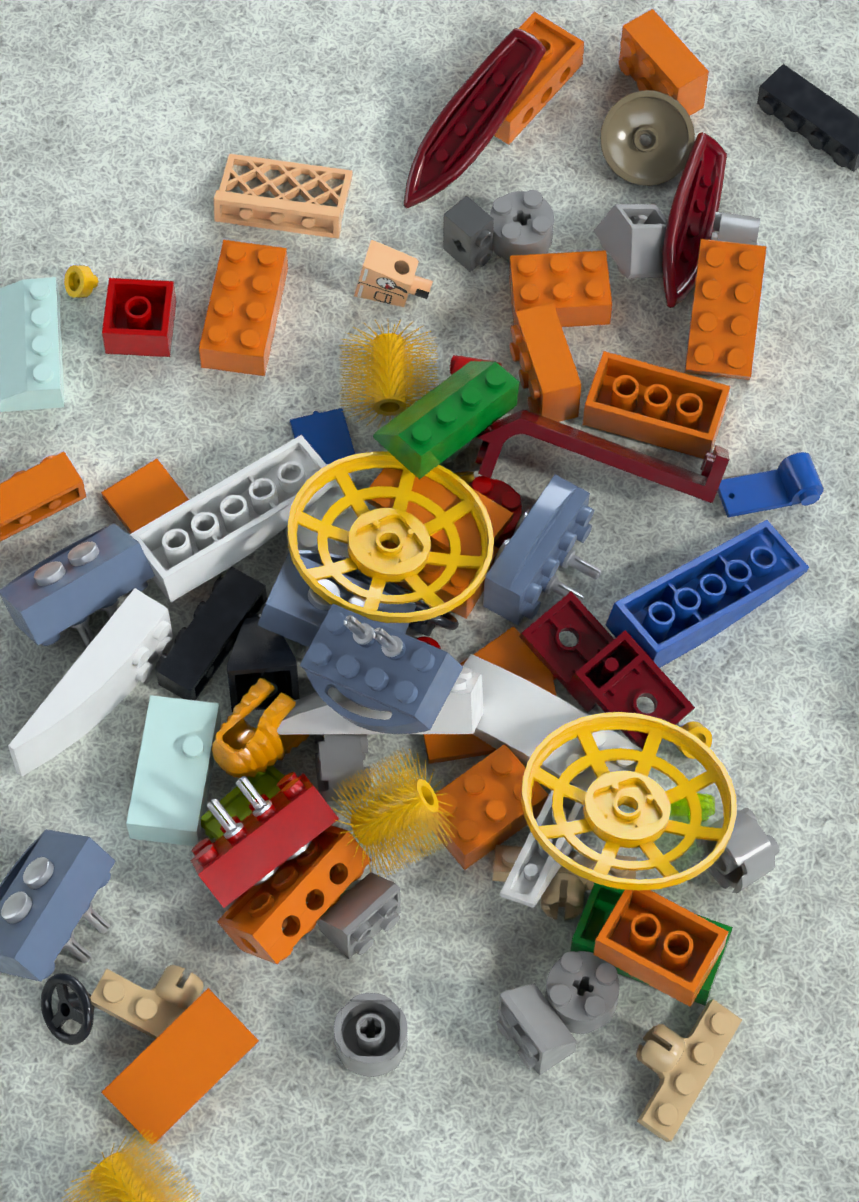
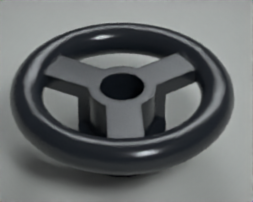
(426, 627)
(71, 1005)

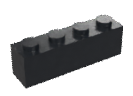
(812, 115)
(210, 635)

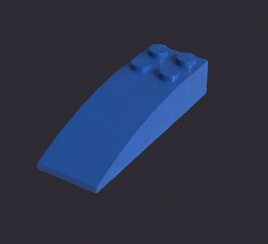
(707, 593)

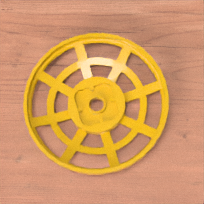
(392, 526)
(633, 790)

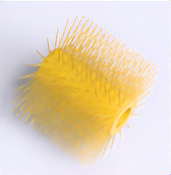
(387, 372)
(394, 813)
(121, 1183)

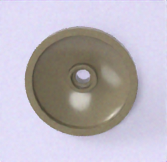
(665, 124)

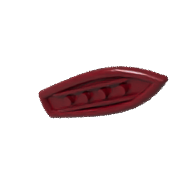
(472, 116)
(692, 216)

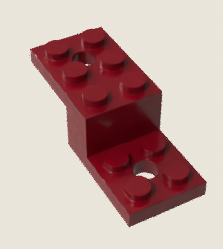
(603, 668)

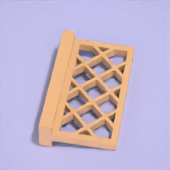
(280, 212)

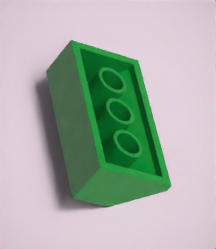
(449, 416)

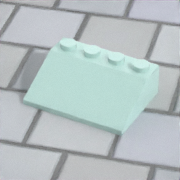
(30, 346)

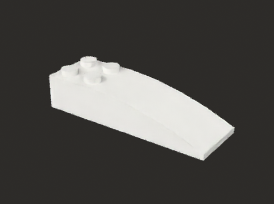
(228, 519)
(96, 681)
(458, 715)
(525, 715)

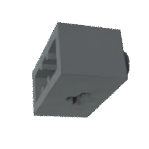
(468, 234)

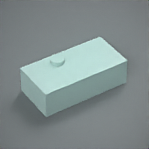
(173, 771)

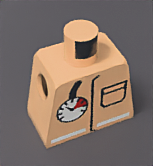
(390, 276)

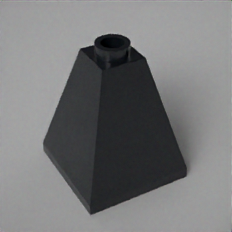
(261, 655)

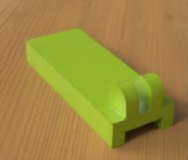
(237, 804)

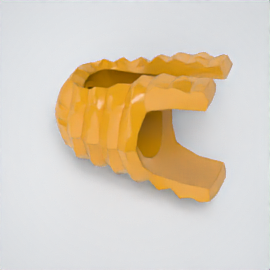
(248, 750)

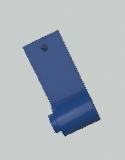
(789, 485)

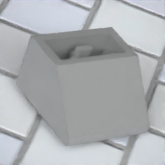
(634, 239)
(362, 915)
(534, 1027)

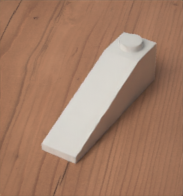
(534, 866)

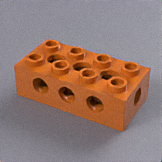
(557, 66)
(280, 902)

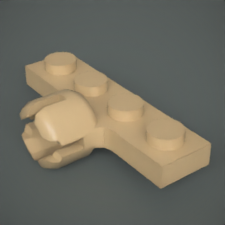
(566, 887)
(147, 1009)
(683, 1066)

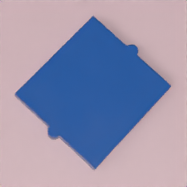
(325, 433)

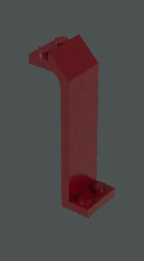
(607, 452)

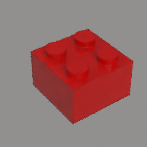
(139, 317)

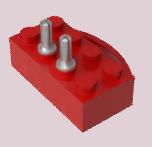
(264, 839)

